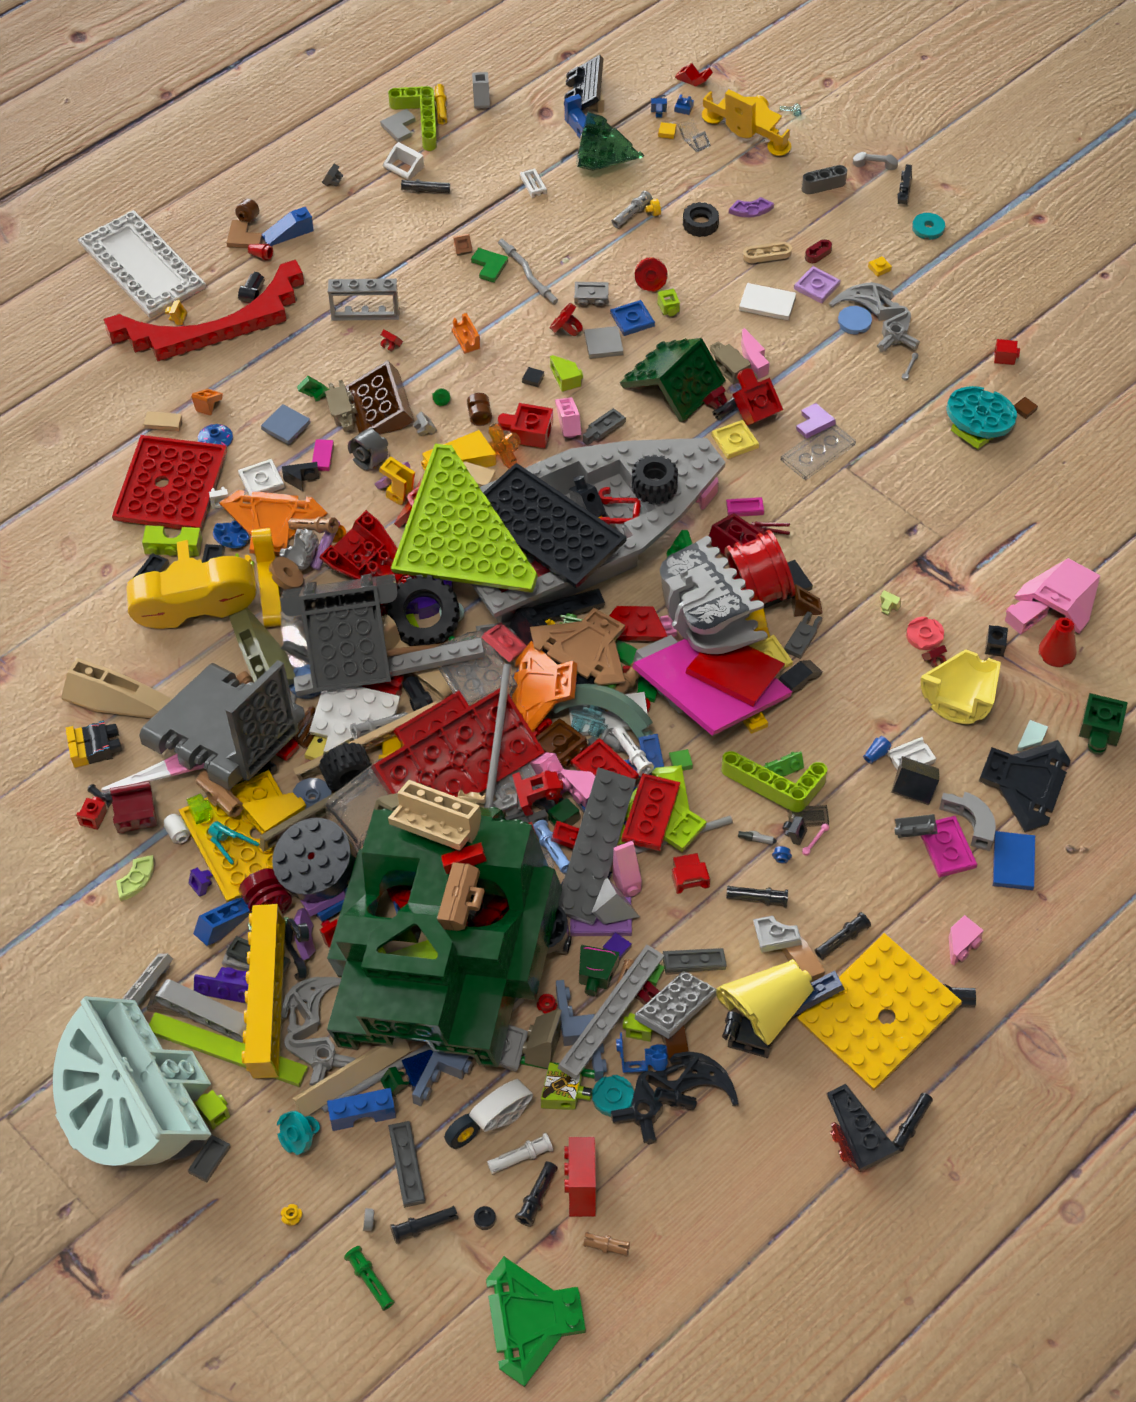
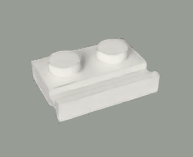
(914, 750)

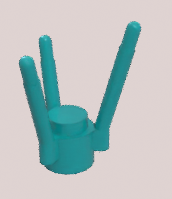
(220, 833)

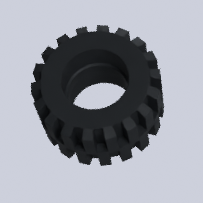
(654, 468)
(343, 764)

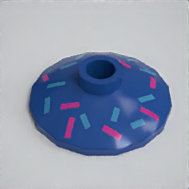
(216, 434)

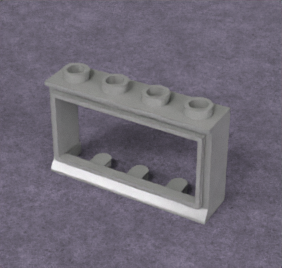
(363, 287)

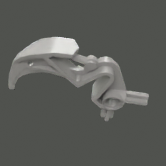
(896, 316)
(311, 1049)

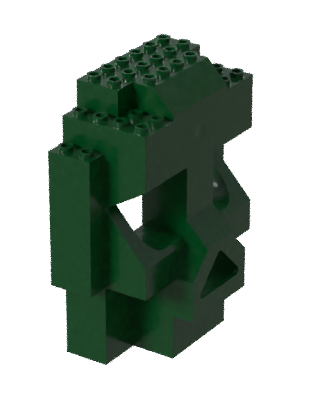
(470, 989)

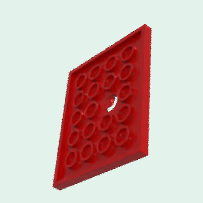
(191, 474)

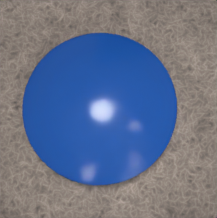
(230, 534)

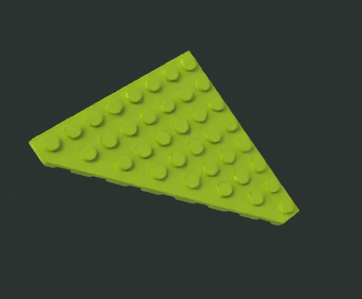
(458, 532)

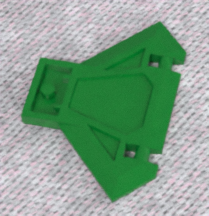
(529, 1318)

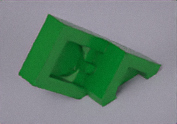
(312, 388)

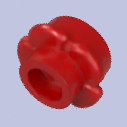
(546, 998)

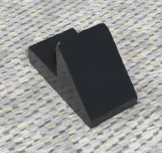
(300, 472)

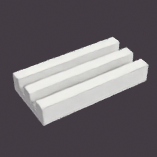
(536, 191)

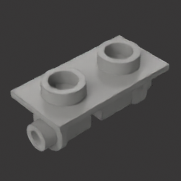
(509, 804)

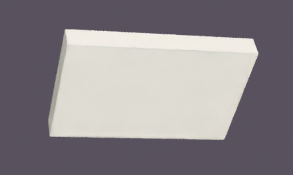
(767, 301)

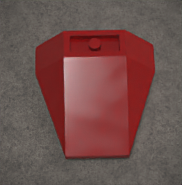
(363, 550)

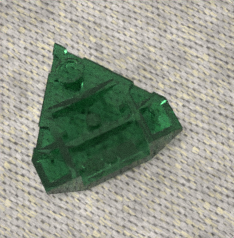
(603, 145)

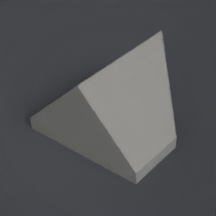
(612, 905)

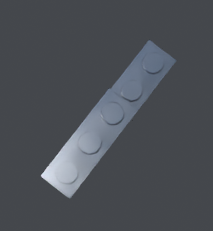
(573, 1027)
(449, 1063)

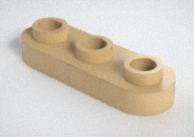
(767, 252)

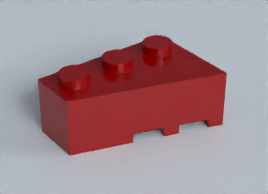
(581, 1175)

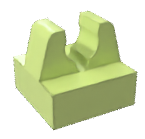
(889, 602)

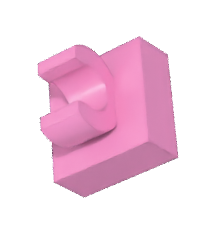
(666, 622)

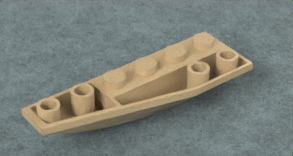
(110, 691)

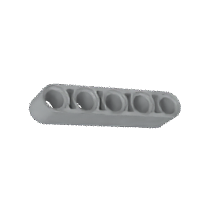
(202, 1009)

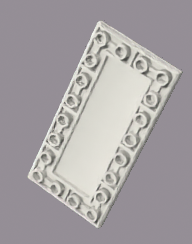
(141, 263)

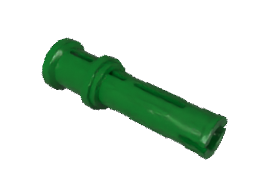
(365, 1267)

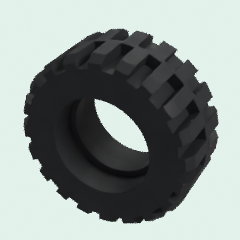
(429, 588)

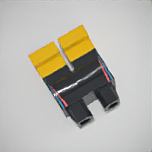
(92, 743)

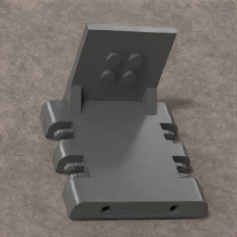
(343, 629)
(226, 723)

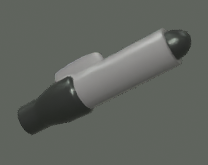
(756, 836)

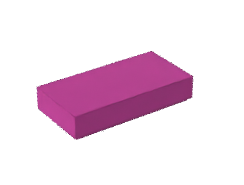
(323, 454)
(745, 506)

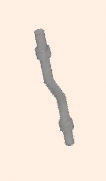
(512, 252)

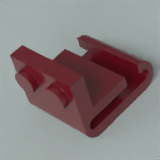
(133, 807)

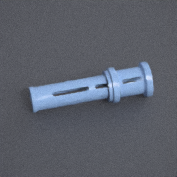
(544, 835)

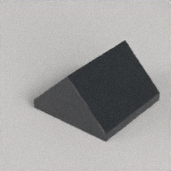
(915, 780)

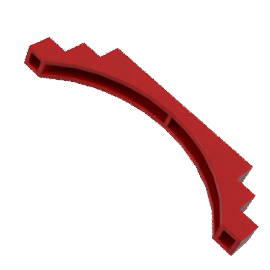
(176, 340)

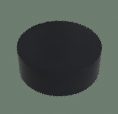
(484, 1218)

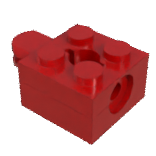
(760, 394)
(529, 417)

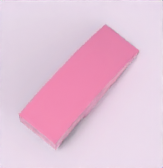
(754, 353)

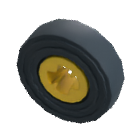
(461, 1131)

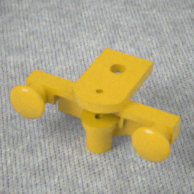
(746, 117)

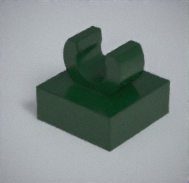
(393, 1080)

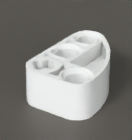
(502, 1106)

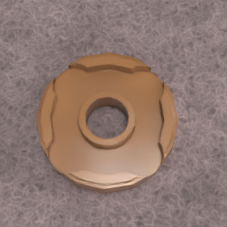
(282, 565)

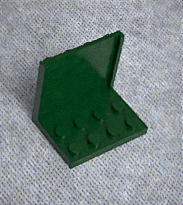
(682, 371)

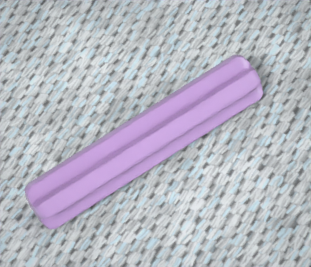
(324, 544)

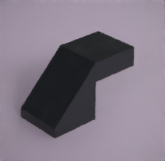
(799, 674)

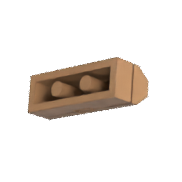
(457, 896)

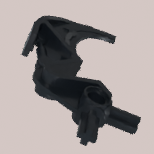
(644, 1095)

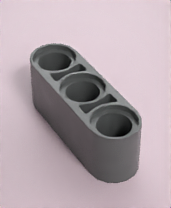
(824, 179)

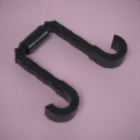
(302, 935)

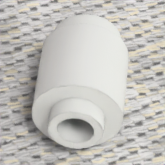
(176, 828)

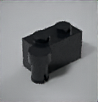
(743, 1036)

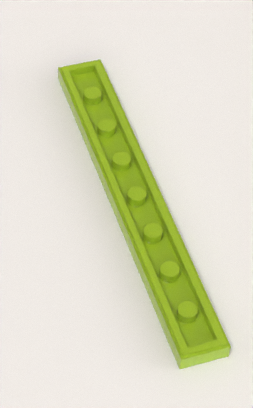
(218, 1046)

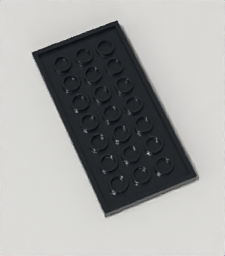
(552, 526)

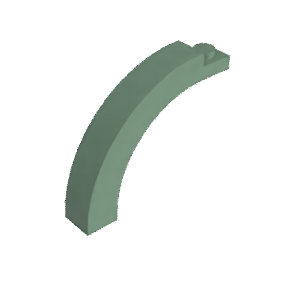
(613, 701)

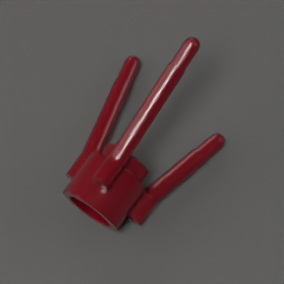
(762, 527)

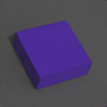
(618, 944)

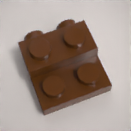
(563, 741)

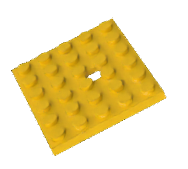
(246, 856)
(880, 981)

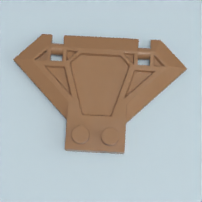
(586, 643)

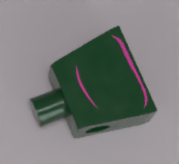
(597, 968)

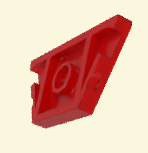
(640, 623)

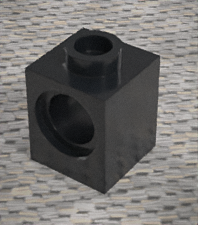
(996, 640)

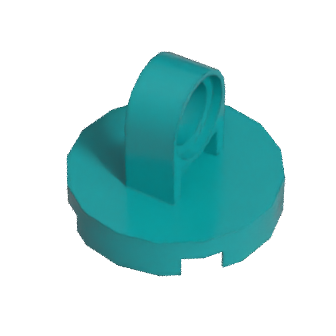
(296, 1131)

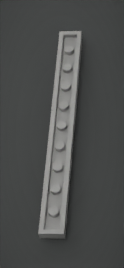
(415, 661)

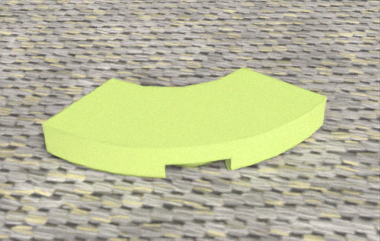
(137, 877)

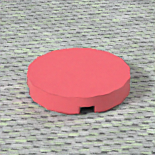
(925, 633)

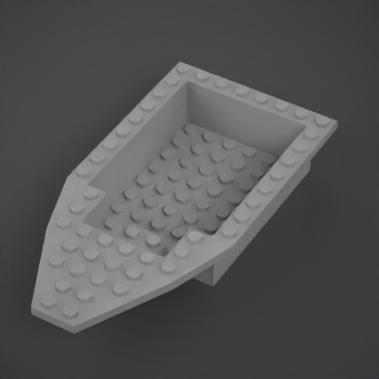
(612, 467)

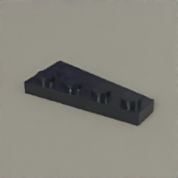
(862, 1132)

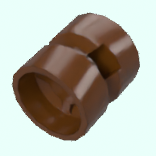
(479, 409)

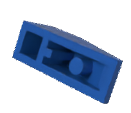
(290, 226)
(220, 921)

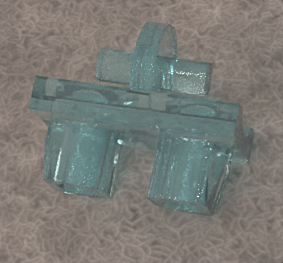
(590, 717)

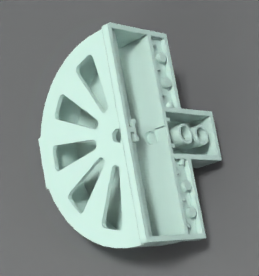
(122, 1092)

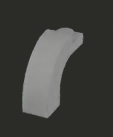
(976, 813)

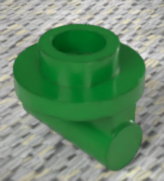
(441, 396)

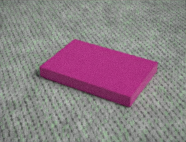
(949, 848)

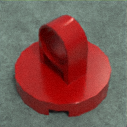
(651, 274)
(566, 321)

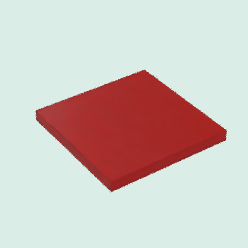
(739, 673)

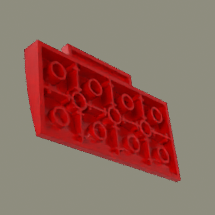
(453, 746)

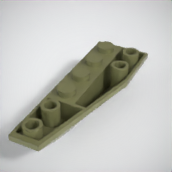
(258, 645)

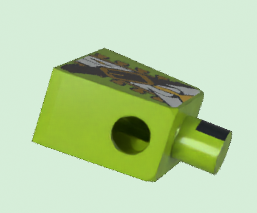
(562, 1091)

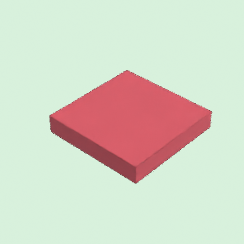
(504, 642)

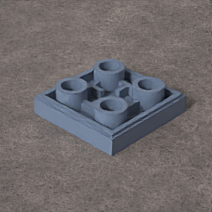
(285, 424)

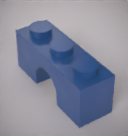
(373, 1104)

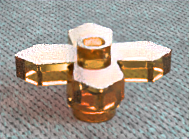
(504, 444)

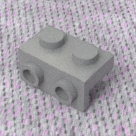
(591, 293)

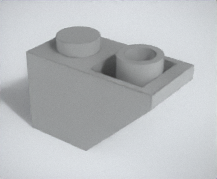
(481, 90)

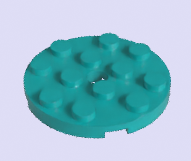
(994, 416)

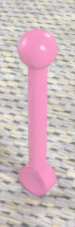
(806, 850)

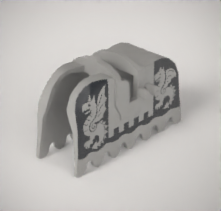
(706, 600)

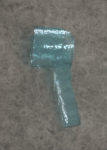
(796, 109)

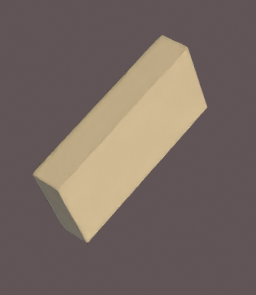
(163, 421)

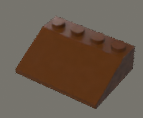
(381, 400)

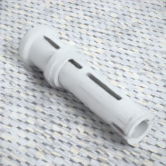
(636, 756)
(529, 1150)

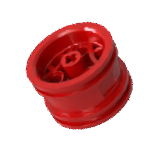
(762, 568)

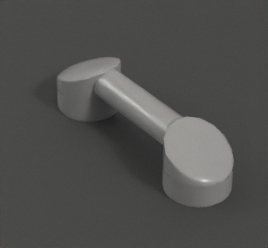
(860, 159)

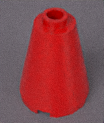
(1059, 644)

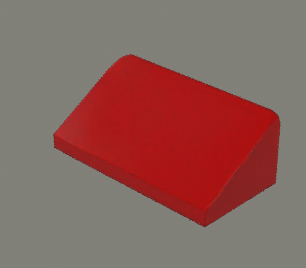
(469, 855)

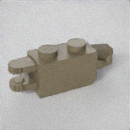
(729, 361)
(340, 406)

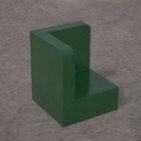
(564, 812)

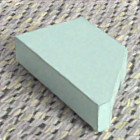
(1033, 735)

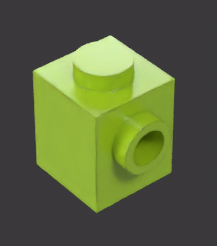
(212, 1109)

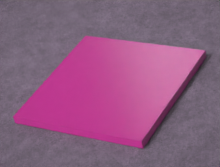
(700, 701)

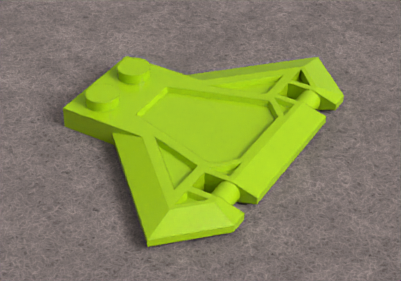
(683, 824)

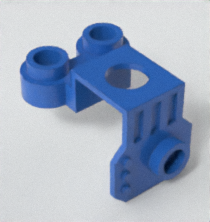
(654, 1056)

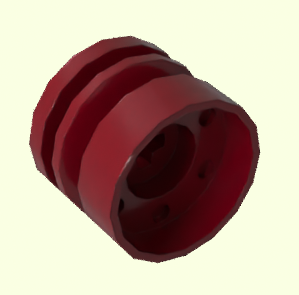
(264, 889)

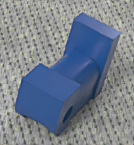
(574, 114)

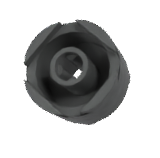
(368, 449)

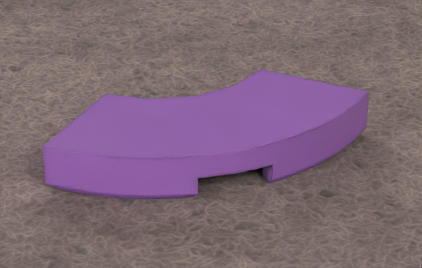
(752, 208)
(306, 948)

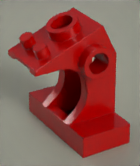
(527, 795)

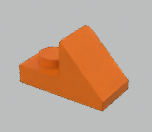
(205, 400)

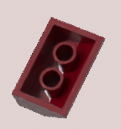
(730, 531)

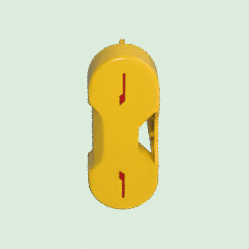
(191, 590)

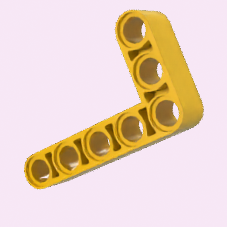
(268, 588)

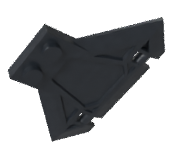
(1028, 780)

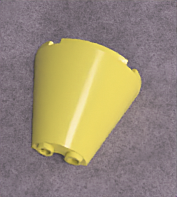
(962, 687)
(768, 997)

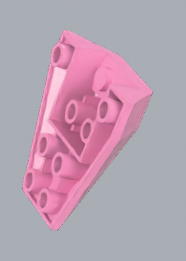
(1066, 589)

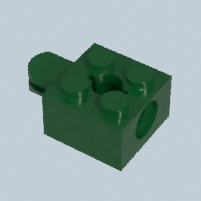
(1102, 722)

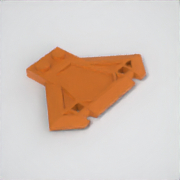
(271, 512)
(541, 684)

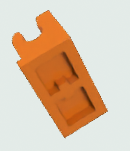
(466, 334)

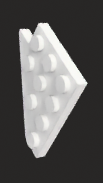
(349, 705)

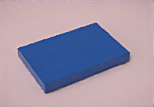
(1014, 860)

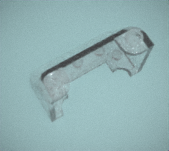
(354, 805)

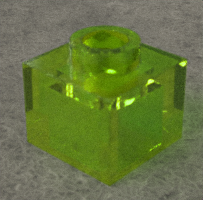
(199, 808)

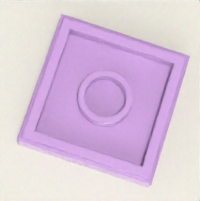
(817, 284)

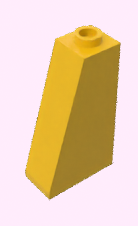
(471, 449)

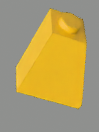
(272, 811)

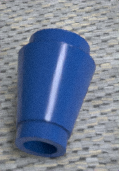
(877, 749)

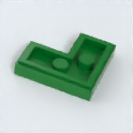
(492, 263)

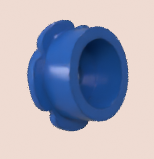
(782, 854)

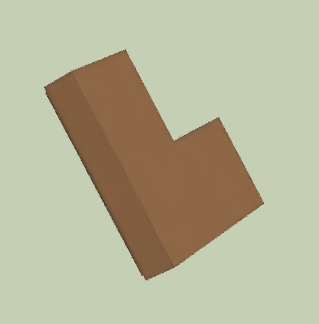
(239, 237)

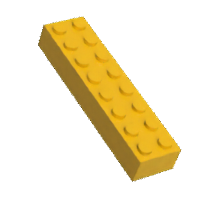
(264, 991)

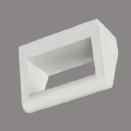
(407, 156)

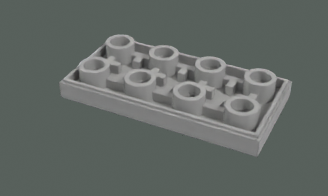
(675, 1004)

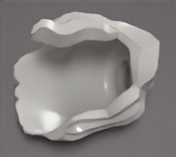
(303, 550)

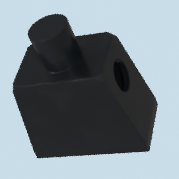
(586, 496)

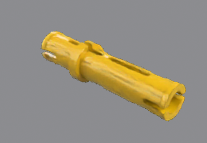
(440, 99)

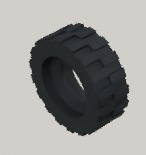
(696, 228)

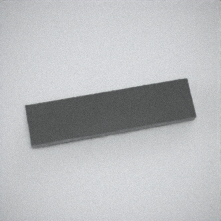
(406, 1164)

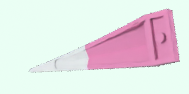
(158, 771)

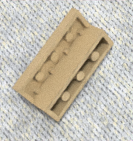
(436, 815)

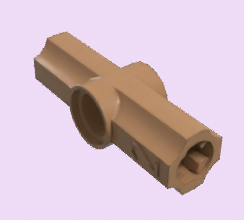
(219, 795)

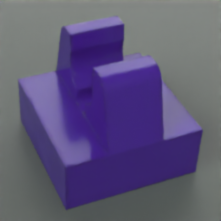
(200, 880)

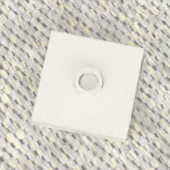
(261, 478)

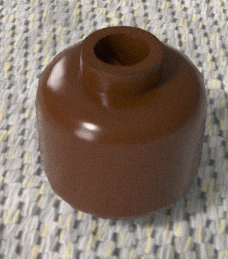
(247, 210)

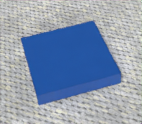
(632, 318)

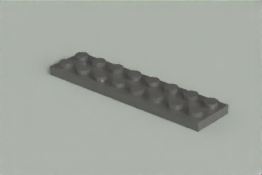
(595, 844)

